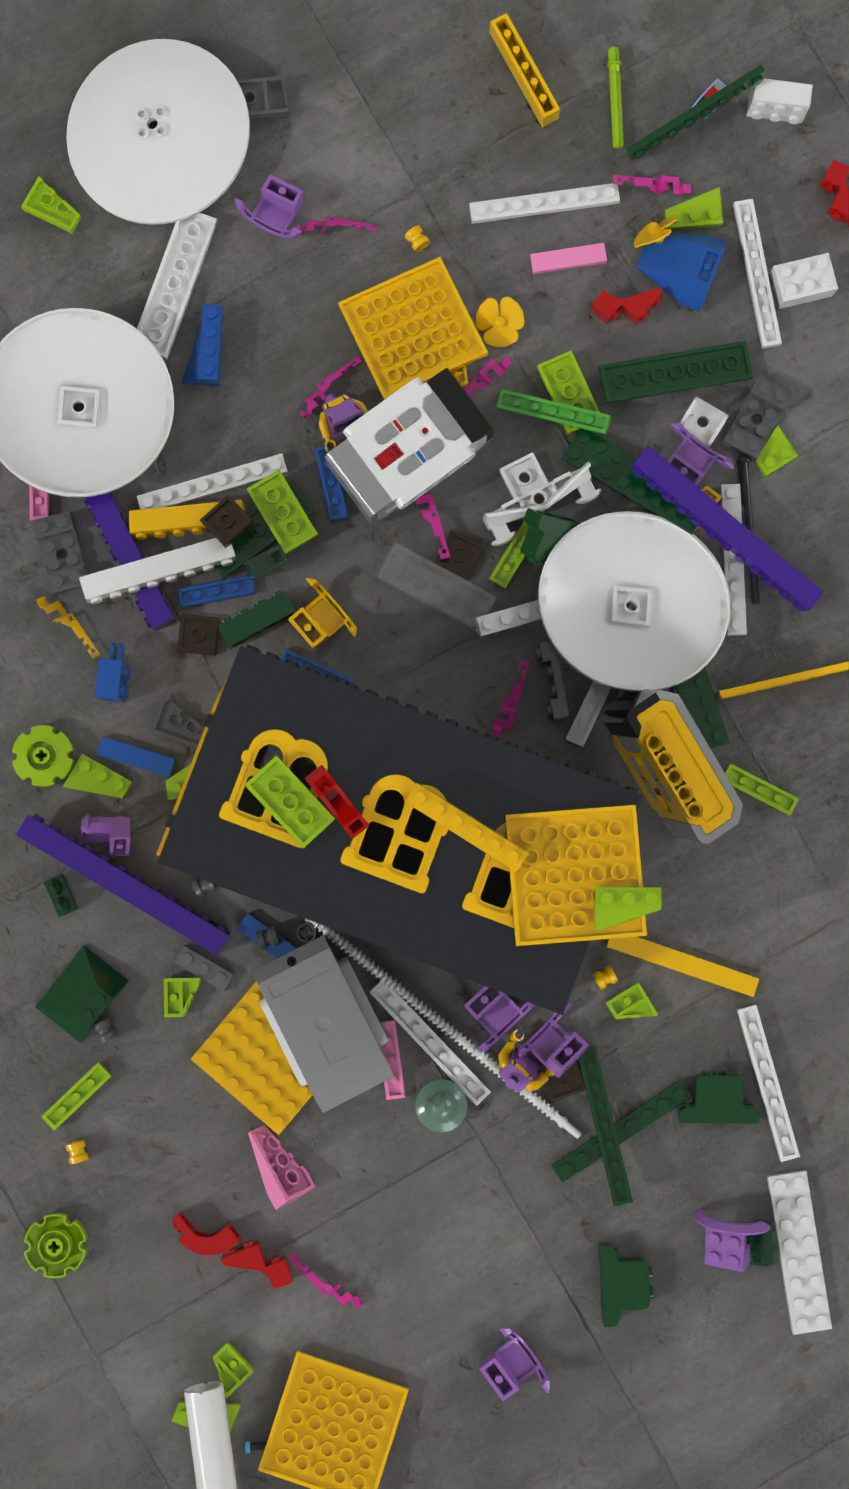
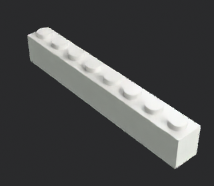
(155, 569)

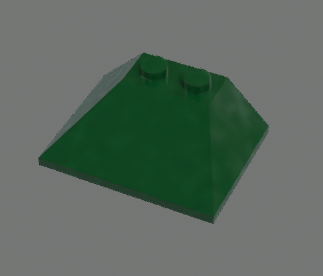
(81, 993)

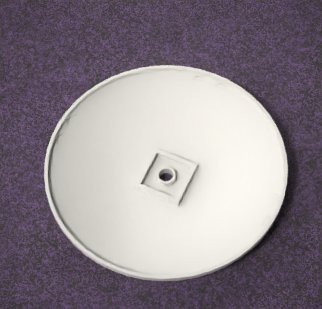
(180, 163)
(89, 361)
(642, 562)

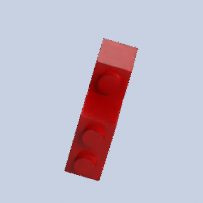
(835, 182)
(634, 308)
(253, 1258)

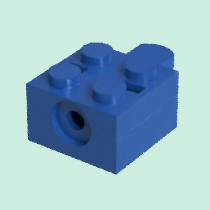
(113, 676)

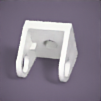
(713, 416)

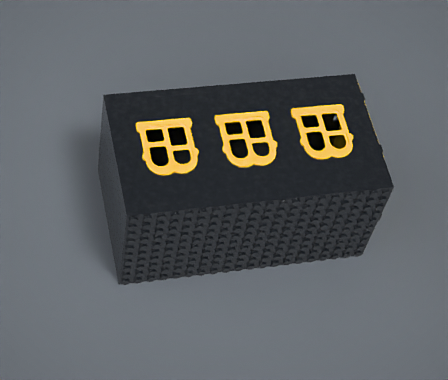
(371, 749)

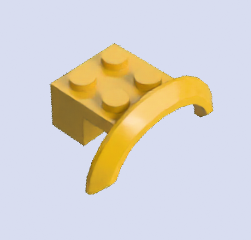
(321, 618)

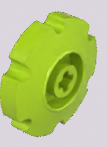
(46, 770)
(43, 1253)

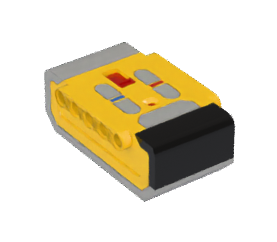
(673, 764)

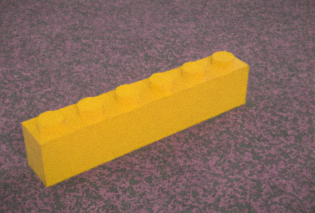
(524, 70)
(170, 520)
(467, 827)

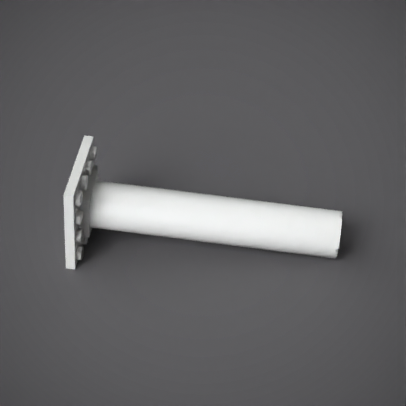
(210, 1436)

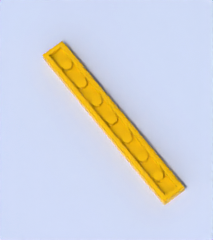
(771, 683)
(685, 964)

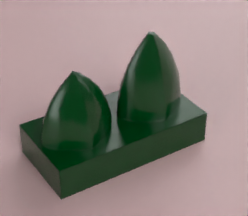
(60, 895)

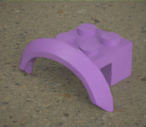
(276, 208)
(694, 457)
(107, 829)
(495, 1013)
(555, 1046)
(727, 1241)
(512, 1365)

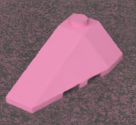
(280, 1173)

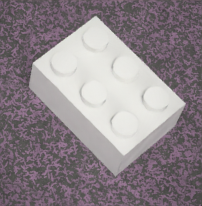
(779, 101)
(803, 280)

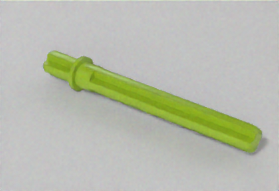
(615, 97)

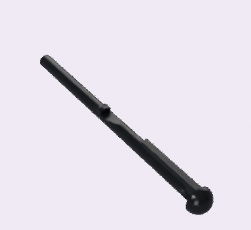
(744, 481)

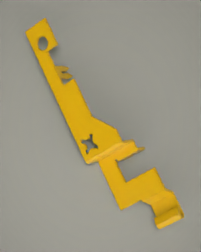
(64, 619)

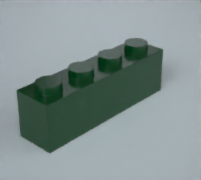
(257, 620)

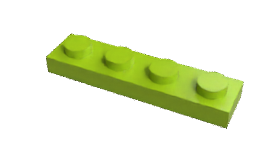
(510, 560)
(761, 790)
(76, 1095)

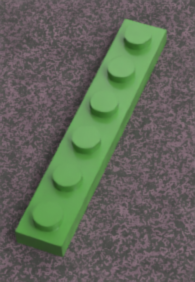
(553, 411)

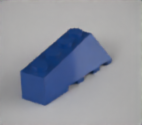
(206, 356)

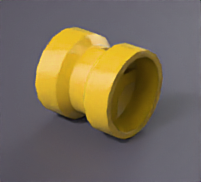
(417, 239)
(605, 977)
(77, 1151)

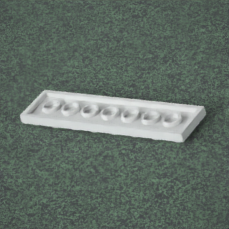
(176, 281)
(799, 1252)

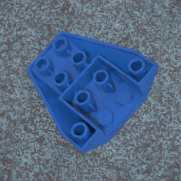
(683, 266)

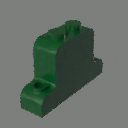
(544, 533)
(718, 1100)
(622, 1284)

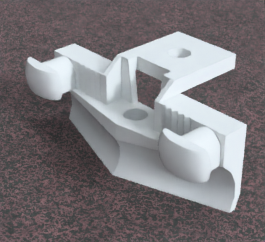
(524, 494)

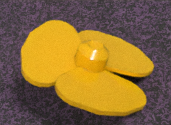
(653, 232)
(504, 324)

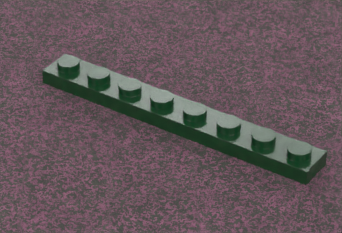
(700, 110)
(605, 1127)
(625, 1128)

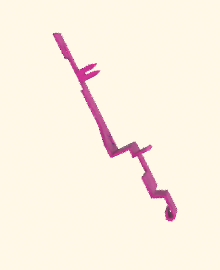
(661, 183)
(311, 223)
(499, 369)
(311, 404)
(435, 521)
(506, 704)
(347, 1297)

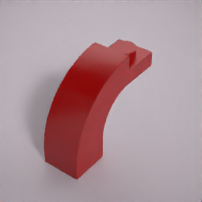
(337, 801)
(205, 1243)

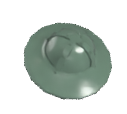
(441, 1105)

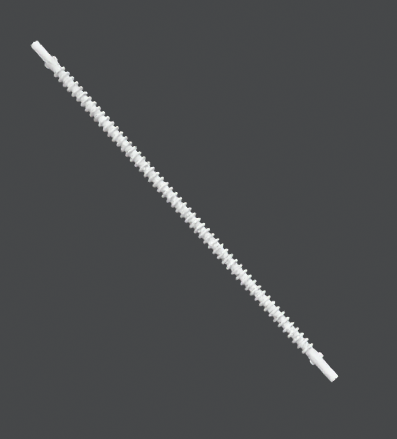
(562, 1121)

